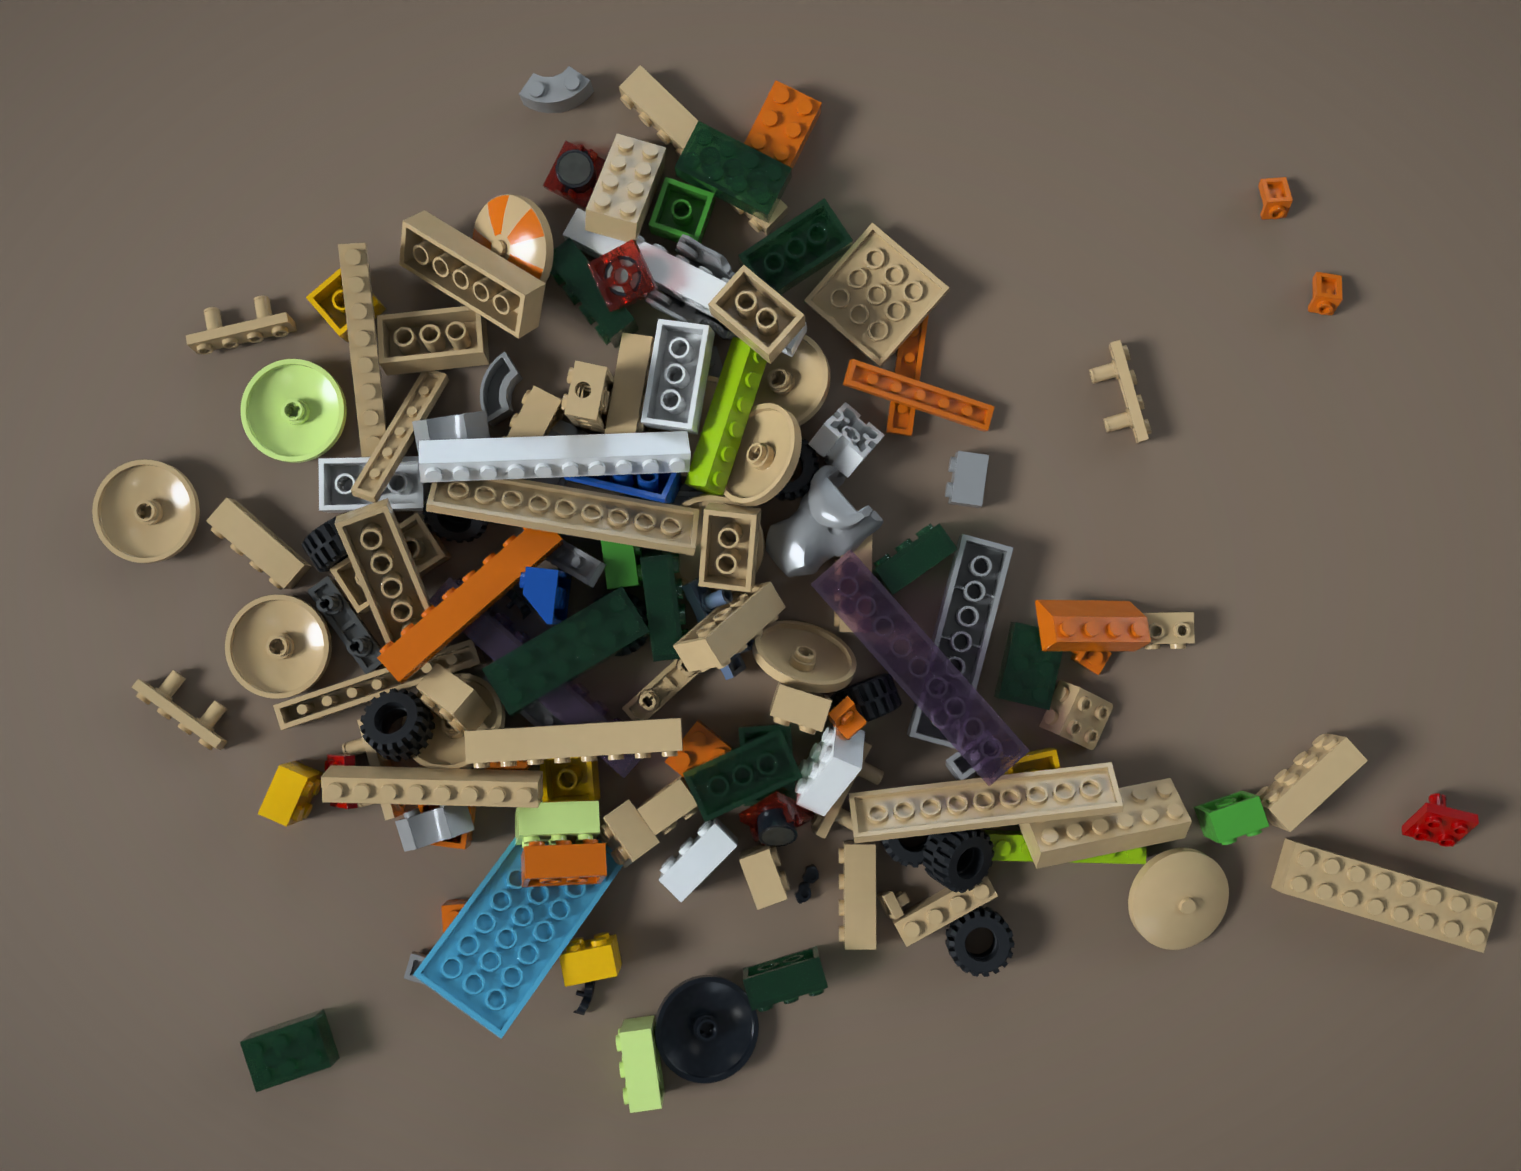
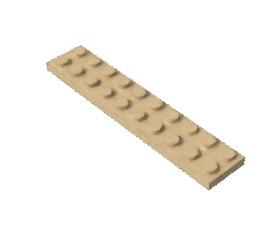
(569, 512)
(975, 805)

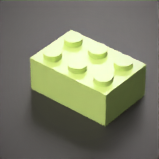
(557, 822)
(640, 1064)

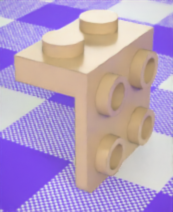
(1076, 715)

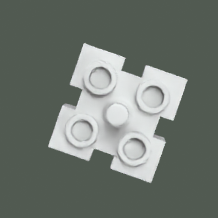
(845, 440)

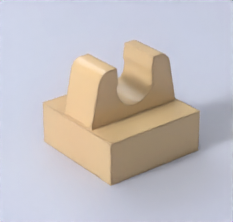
(892, 903)

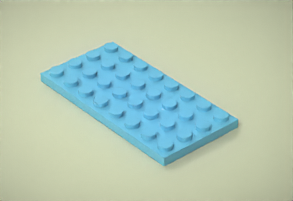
(507, 941)

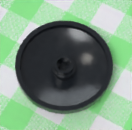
(706, 1029)

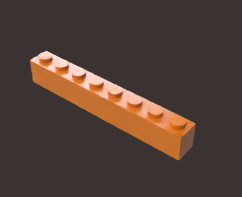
(467, 602)

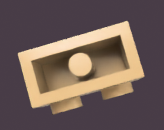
(1171, 629)

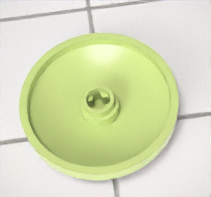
(293, 410)

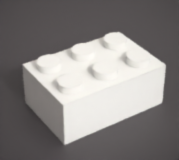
(829, 770)
(697, 858)

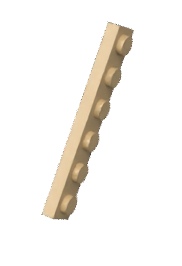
(399, 436)

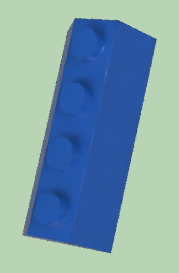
(655, 486)
(547, 592)

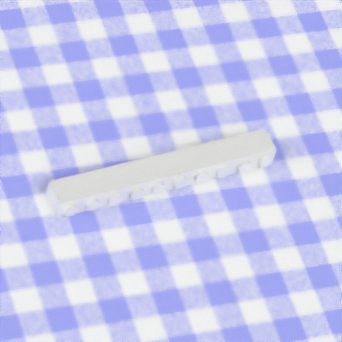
(671, 273)
(553, 456)

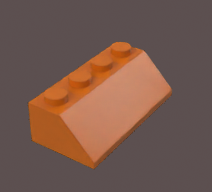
(1091, 625)

